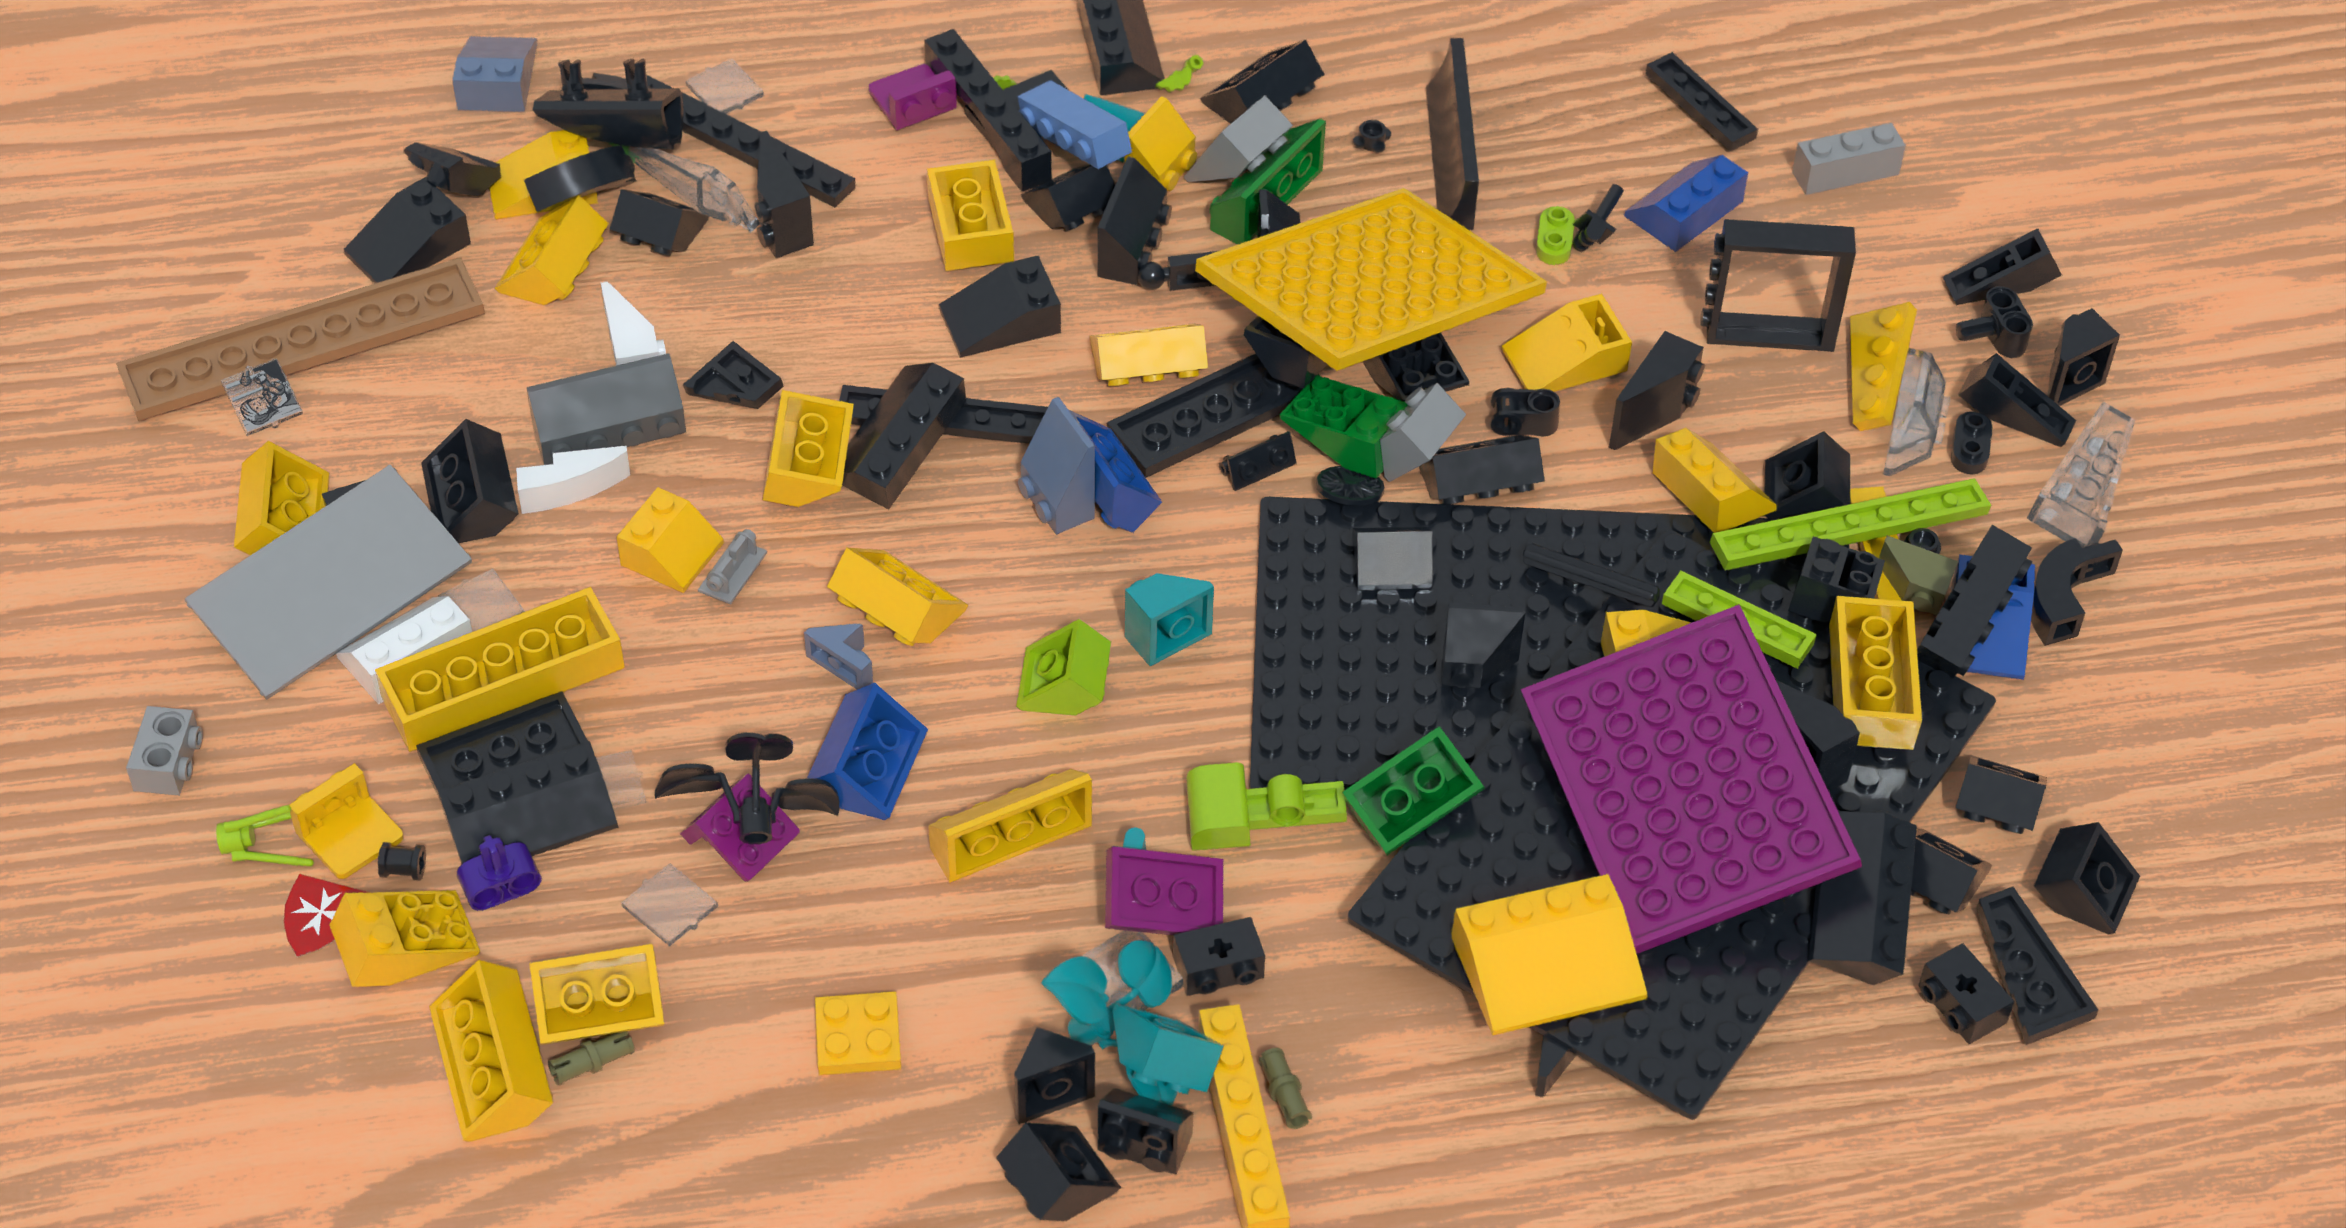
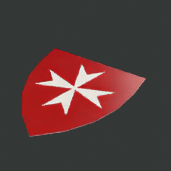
(310, 912)

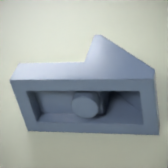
(840, 652)

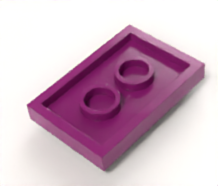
(1162, 891)

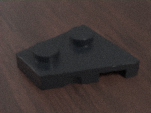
(734, 379)

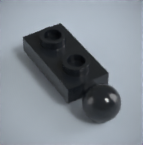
(1179, 273)

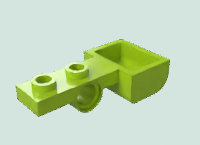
(1226, 811)

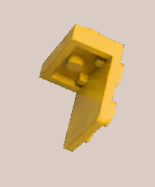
(343, 822)

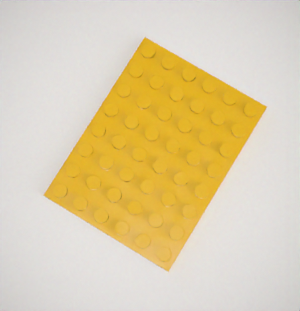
(1370, 278)

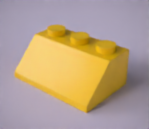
(554, 253)
(1149, 353)
(807, 449)
(1708, 481)
(275, 496)
(894, 595)
(597, 994)

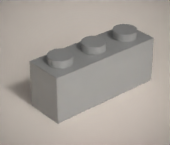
(1848, 158)

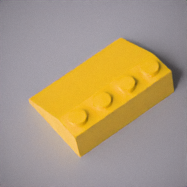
(1548, 954)

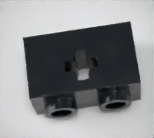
(1219, 956)
(1965, 993)

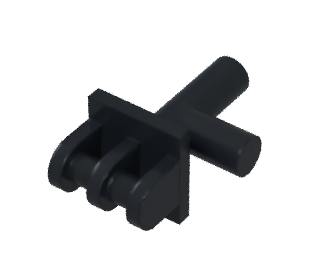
(1593, 224)

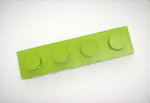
(1774, 634)

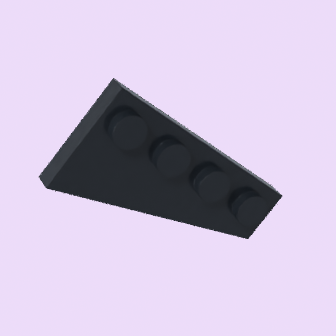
(2032, 969)

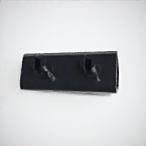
(615, 116)

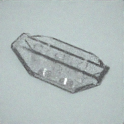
(1917, 413)

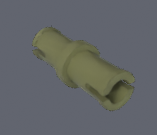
(590, 1057)
(1285, 1088)

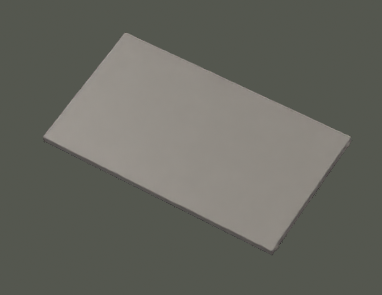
(328, 581)

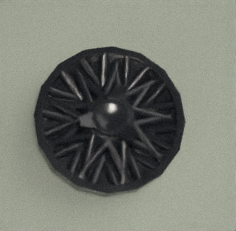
(1349, 486)

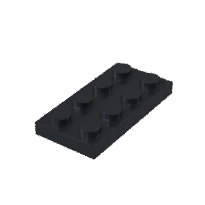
(501, 742)

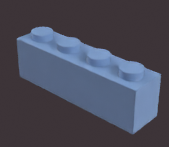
(1075, 124)

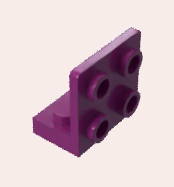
(718, 828)

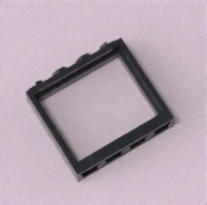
(1777, 330)

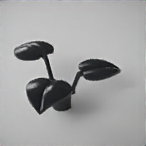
(755, 814)

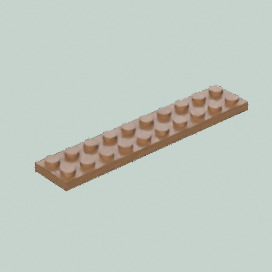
(302, 337)

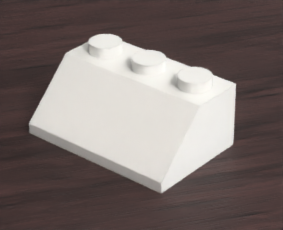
(413, 632)

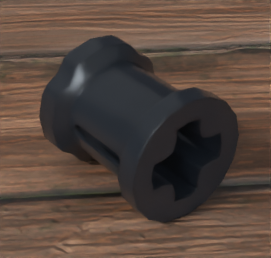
(401, 861)

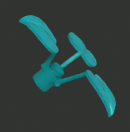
(1081, 988)

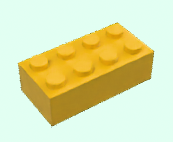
(1876, 669)

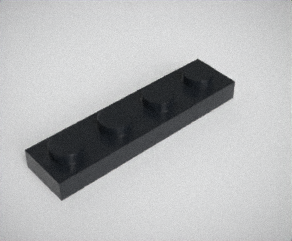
(1701, 101)

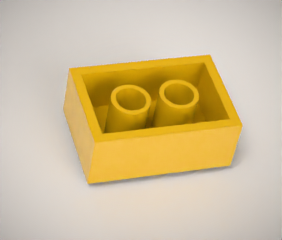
(970, 215)

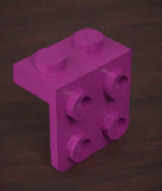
(914, 95)

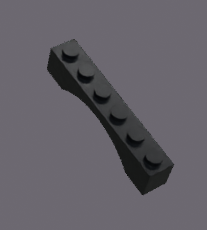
(1016, 142)

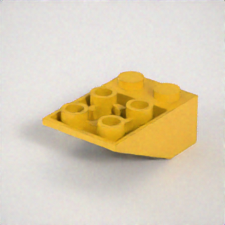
(1570, 347)
(400, 935)

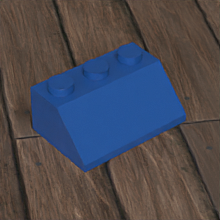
(1690, 201)
(1119, 484)
(869, 751)

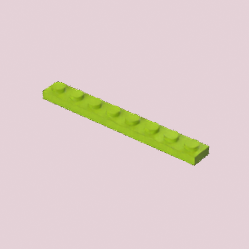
(1850, 523)

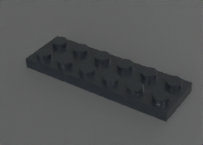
(1201, 415)

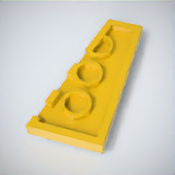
(1877, 362)

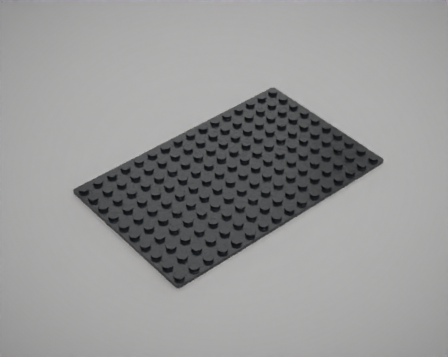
(1359, 672)
(1520, 836)

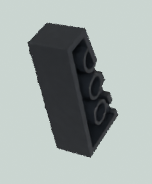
(1973, 602)

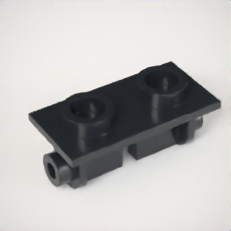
(1259, 461)

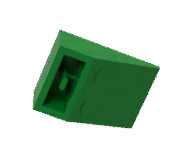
(1343, 422)

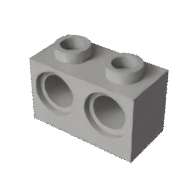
(164, 750)

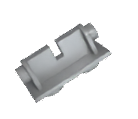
(733, 568)

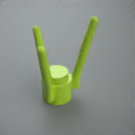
(239, 834)

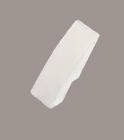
(571, 477)

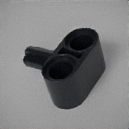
(2002, 321)

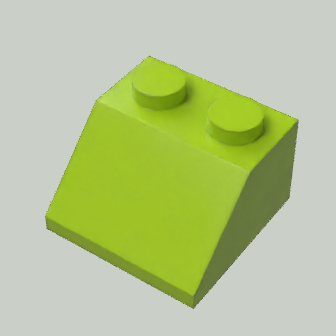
(1065, 671)

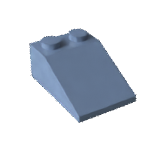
(494, 73)
(1060, 470)

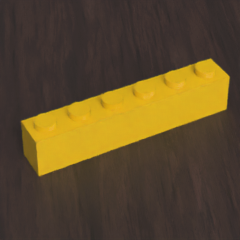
(1244, 1123)

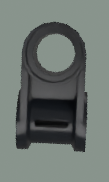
(1528, 412)

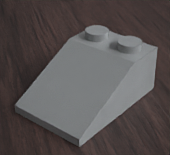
(1242, 144)

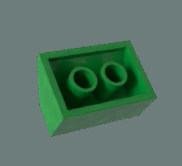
(1412, 791)

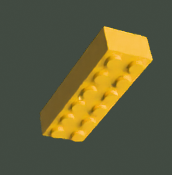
(500, 667)

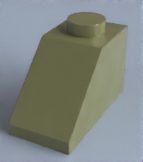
(1917, 574)

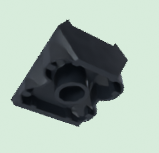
(454, 169)

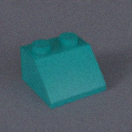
(1167, 615)
(1164, 1050)

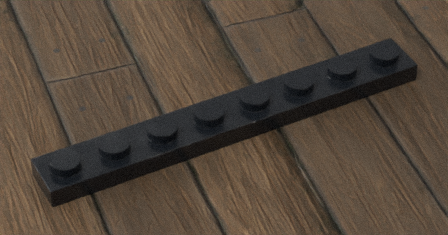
(743, 143)

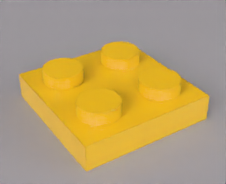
(857, 1033)

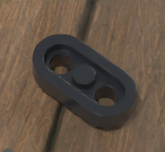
(1971, 443)

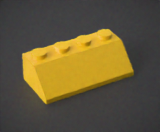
(1012, 824)
(490, 1052)

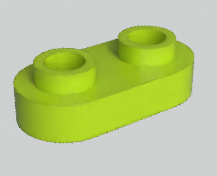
(1555, 235)

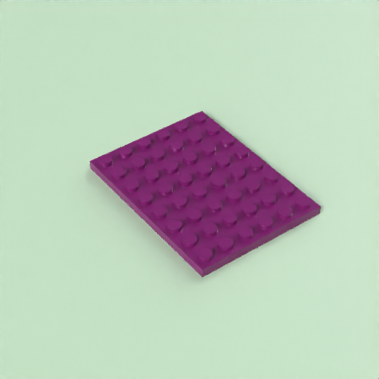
(1690, 778)

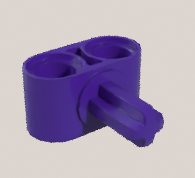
(498, 874)

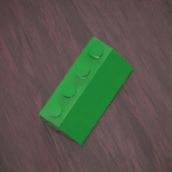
(1282, 174)

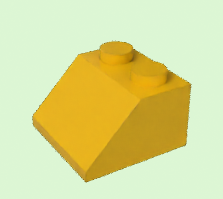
(1163, 143)
(668, 541)

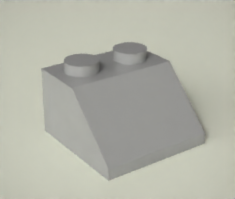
(1418, 430)

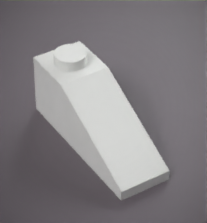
(629, 331)

